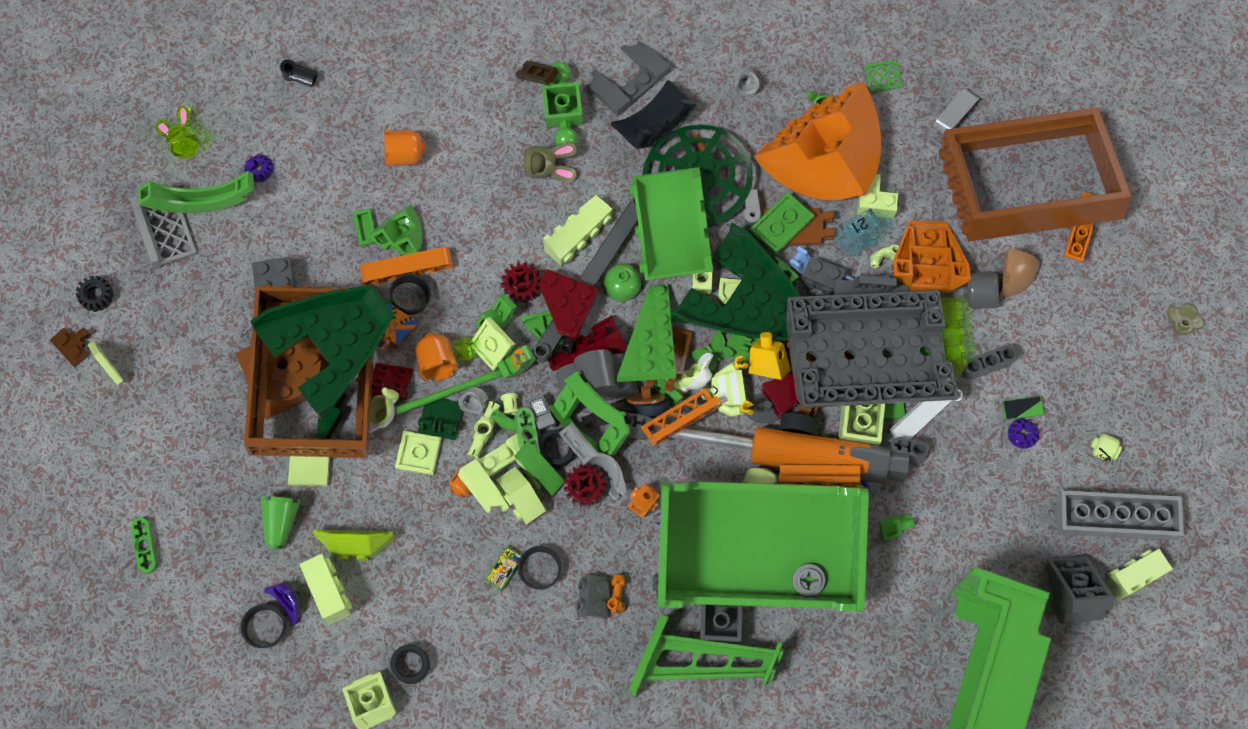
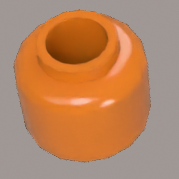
(458, 487)

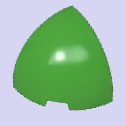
(400, 232)

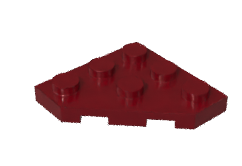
(567, 302)

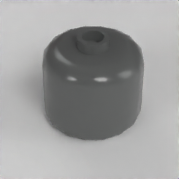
(982, 290)

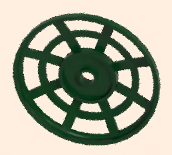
(708, 166)

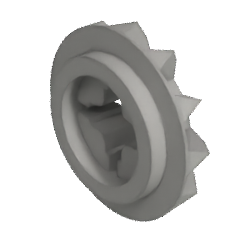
(815, 586)

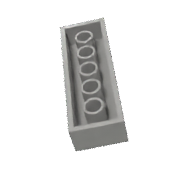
(1119, 515)

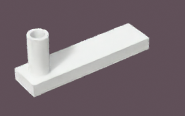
(919, 417)

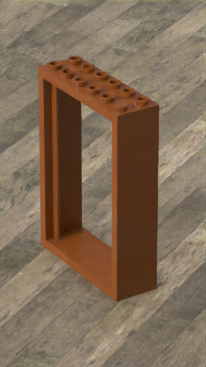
(1041, 216)
(267, 298)

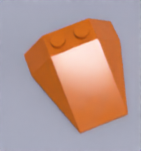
(930, 258)

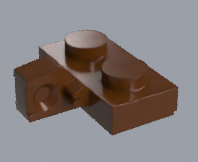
(71, 345)

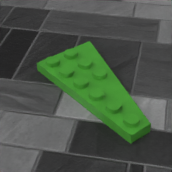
(651, 344)

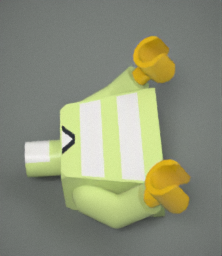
(729, 389)

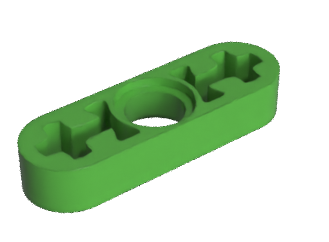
(530, 427)
(136, 541)

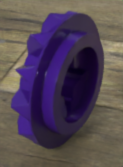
(266, 168)
(1018, 439)

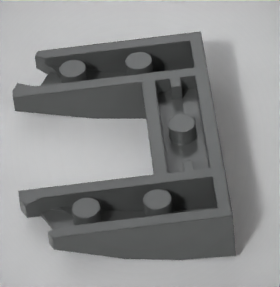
(620, 99)

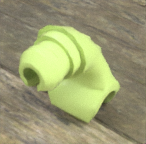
(877, 257)

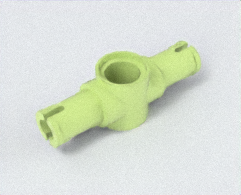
(481, 439)

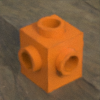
(643, 500)

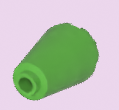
(278, 518)

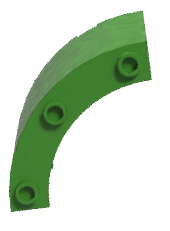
(671, 224)

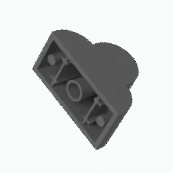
(601, 372)
(1078, 590)

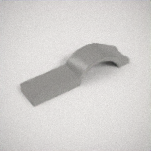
(588, 454)

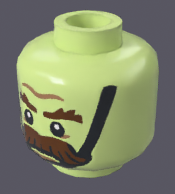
(1106, 447)

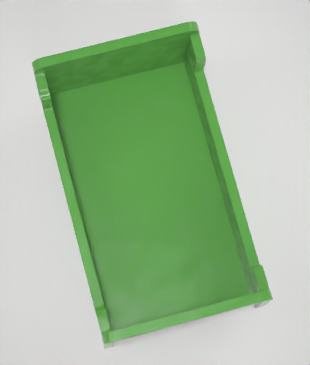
(749, 538)
(1004, 654)

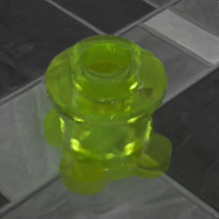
(464, 348)

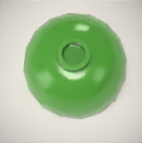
(622, 282)

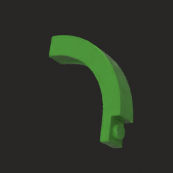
(196, 200)

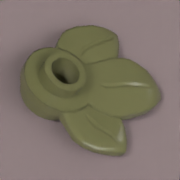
(1185, 315)

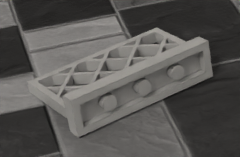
(149, 238)

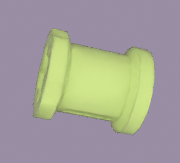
(510, 404)

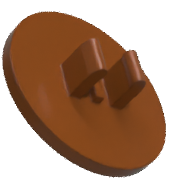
(645, 397)

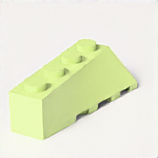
(577, 230)

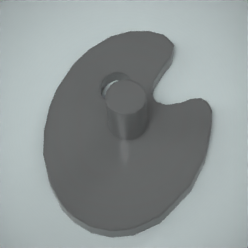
(762, 410)

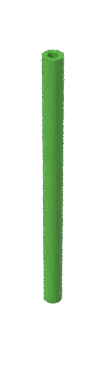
(448, 391)

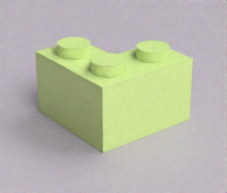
(882, 203)
(520, 494)

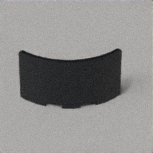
(656, 118)

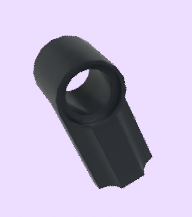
(298, 74)

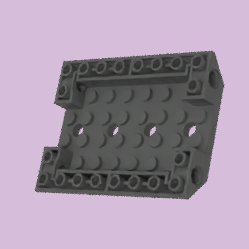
(865, 328)

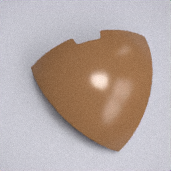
(1019, 272)

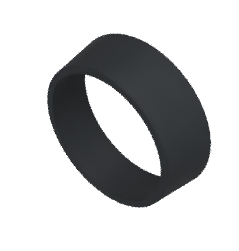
(411, 278)
(532, 550)
(245, 620)

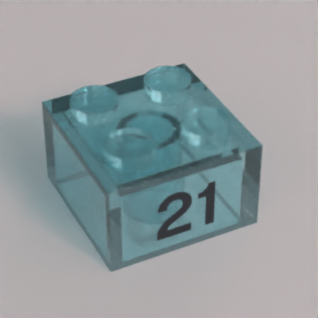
(858, 233)

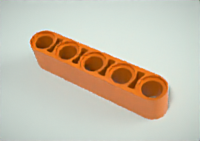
(415, 263)

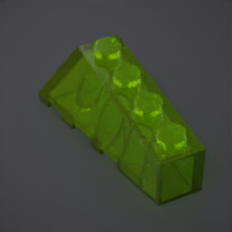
(953, 334)

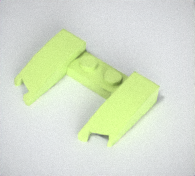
(478, 472)

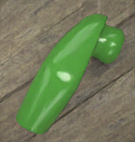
(504, 421)

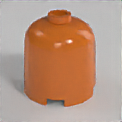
(403, 147)
(435, 357)

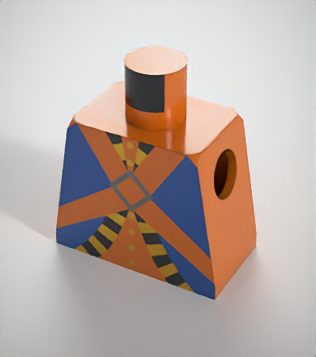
(398, 329)

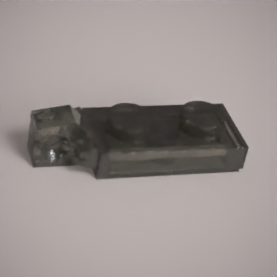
(592, 420)

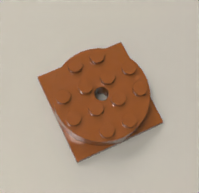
(282, 385)

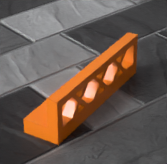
(682, 420)
(820, 475)

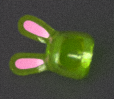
(179, 133)

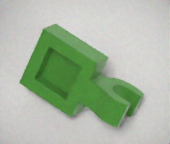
(893, 526)

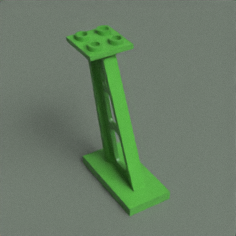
(658, 642)

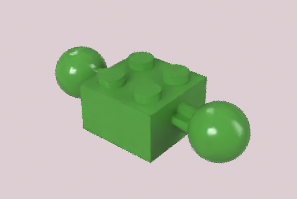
(563, 105)

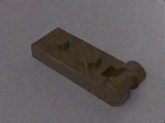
(537, 73)

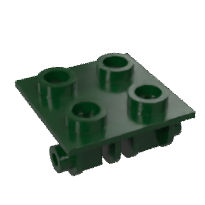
(440, 419)

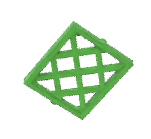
(887, 87)

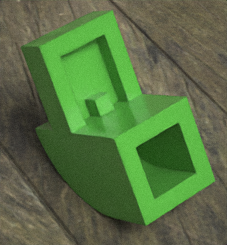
(501, 312)

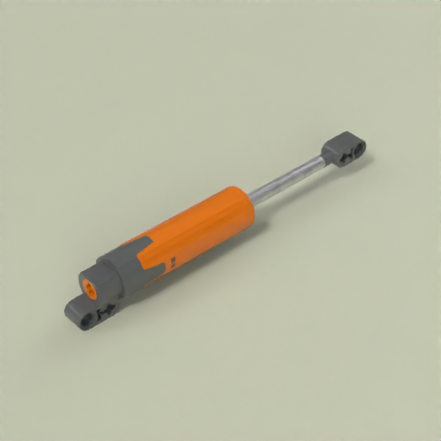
(782, 447)

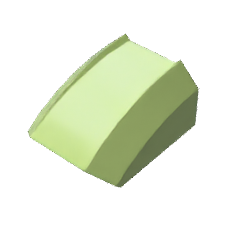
(369, 701)

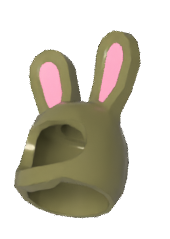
(541, 161)

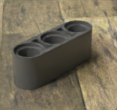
(995, 356)

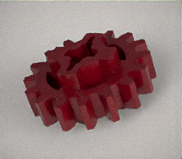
(517, 274)
(578, 480)

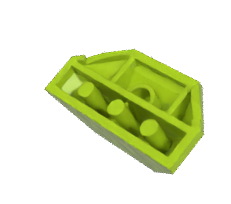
(354, 543)

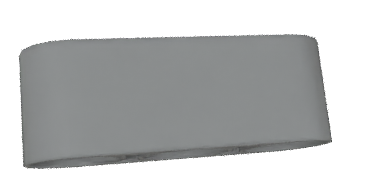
(958, 109)

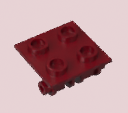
(392, 378)

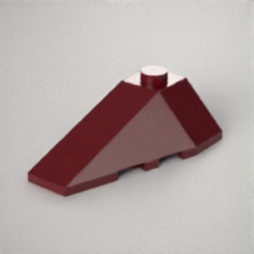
(605, 336)

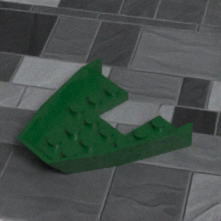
(756, 303)
(340, 324)

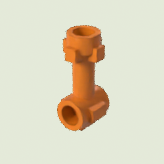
(615, 603)

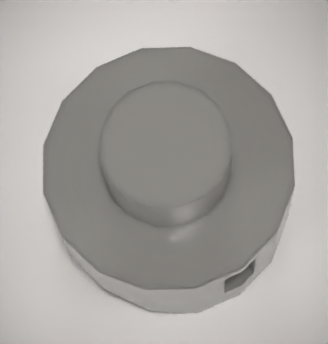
(746, 81)
(473, 400)

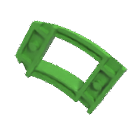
(576, 391)

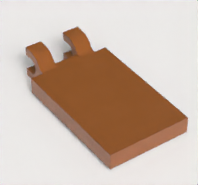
(814, 232)
(681, 344)

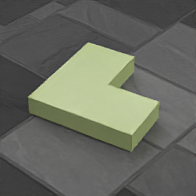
(104, 362)

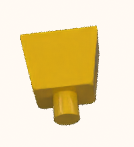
(768, 358)

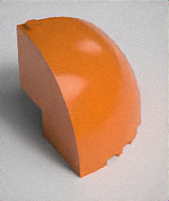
(829, 149)

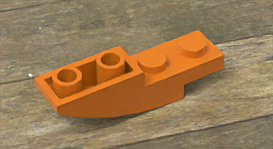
(1078, 239)

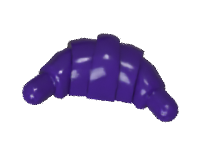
(287, 598)

